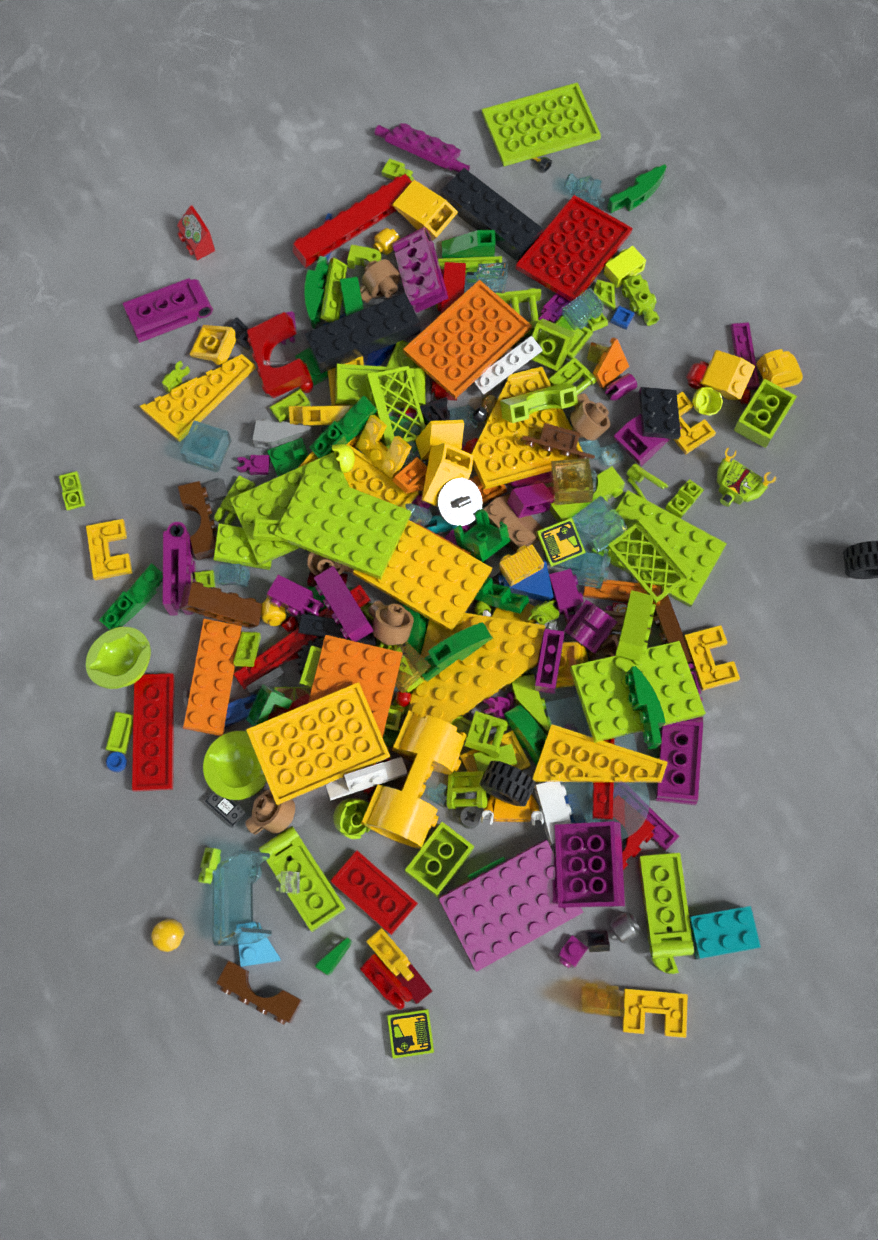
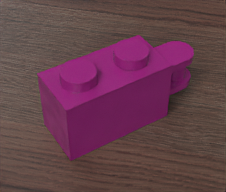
(531, 500)
(565, 593)
(293, 597)

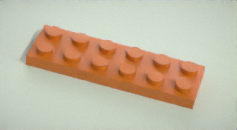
(212, 677)

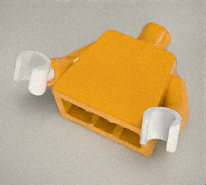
(503, 812)

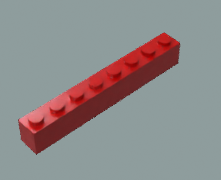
(350, 222)
(454, 280)

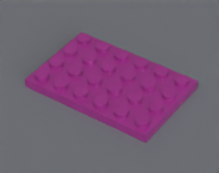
(507, 906)

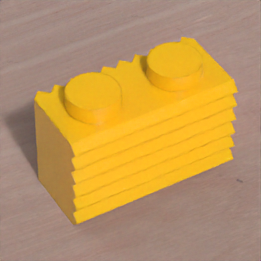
(521, 564)

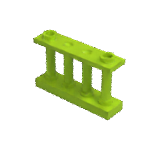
(530, 295)

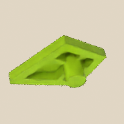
(606, 293)

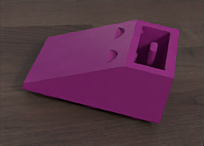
(635, 444)

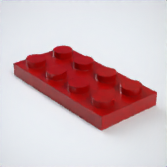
(374, 892)

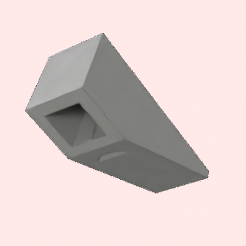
(273, 434)

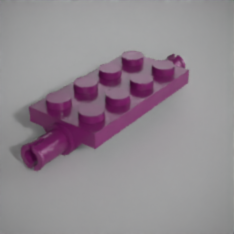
(423, 145)

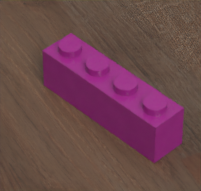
(343, 604)

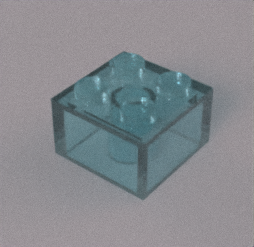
(205, 446)
(599, 524)

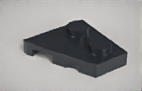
(435, 411)

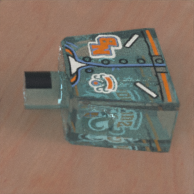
(492, 275)

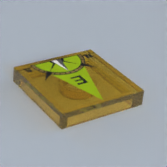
(411, 666)

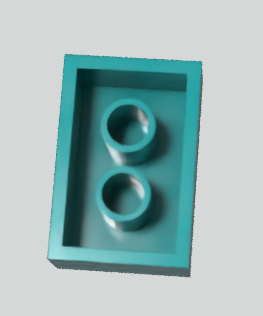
(724, 932)

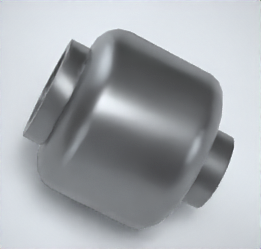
(624, 927)

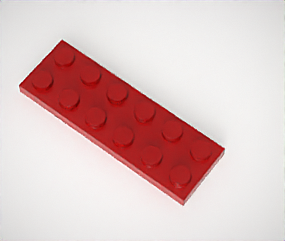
(153, 733)

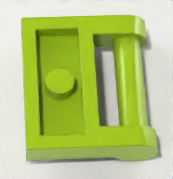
(571, 373)
(480, 731)
(465, 783)

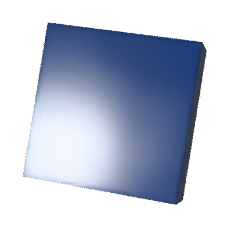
(622, 317)

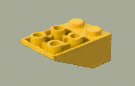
(424, 209)
(444, 465)

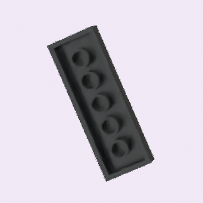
(489, 211)
(362, 332)

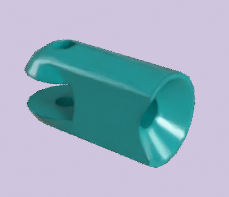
(441, 525)

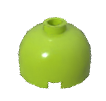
(349, 816)

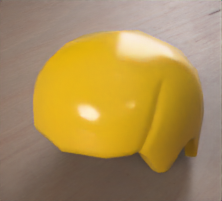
(167, 935)

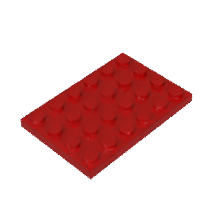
(574, 248)

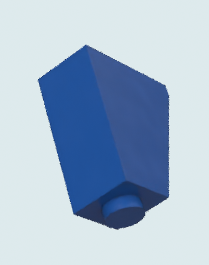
(535, 586)

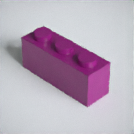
(549, 661)

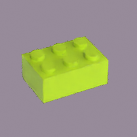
(765, 413)
(439, 859)

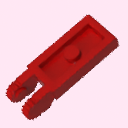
(386, 982)

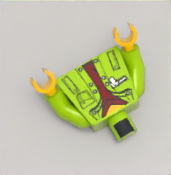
(738, 482)

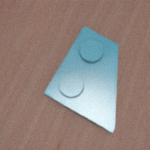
(258, 953)

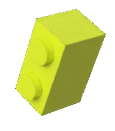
(626, 264)

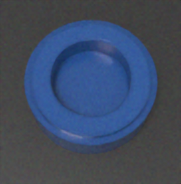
(116, 762)

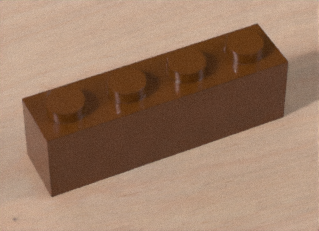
(221, 605)

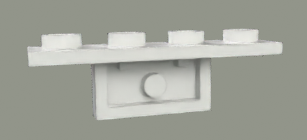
(512, 361)
(367, 778)

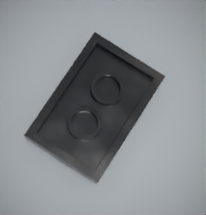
(659, 413)

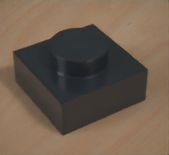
(598, 941)

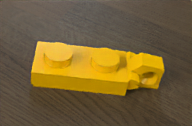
(390, 953)

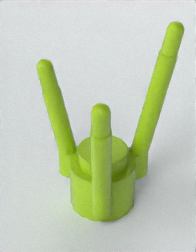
(637, 474)

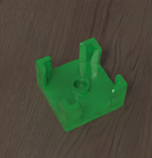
(483, 538)
(264, 703)

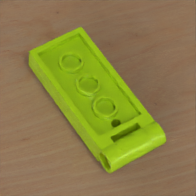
(351, 385)
(317, 898)
(665, 905)

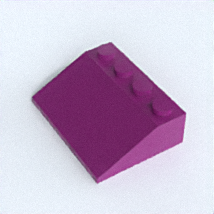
(589, 865)

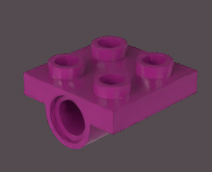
(591, 626)

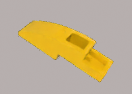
(317, 414)

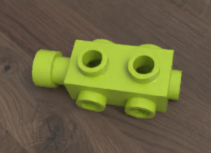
(636, 288)

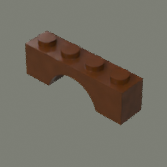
(194, 500)
(236, 980)

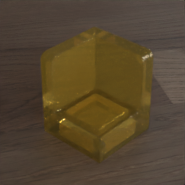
(596, 351)

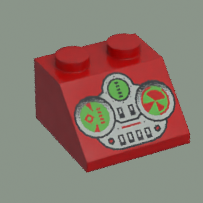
(195, 234)

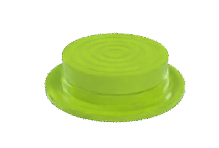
(118, 658)
(233, 767)

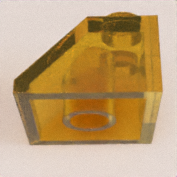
(571, 481)
(601, 1001)

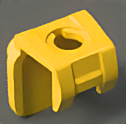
(780, 368)

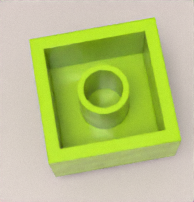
(554, 342)

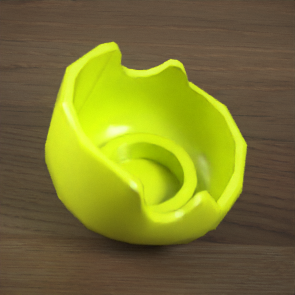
(707, 401)
(345, 456)

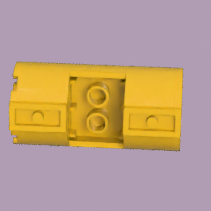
(401, 813)

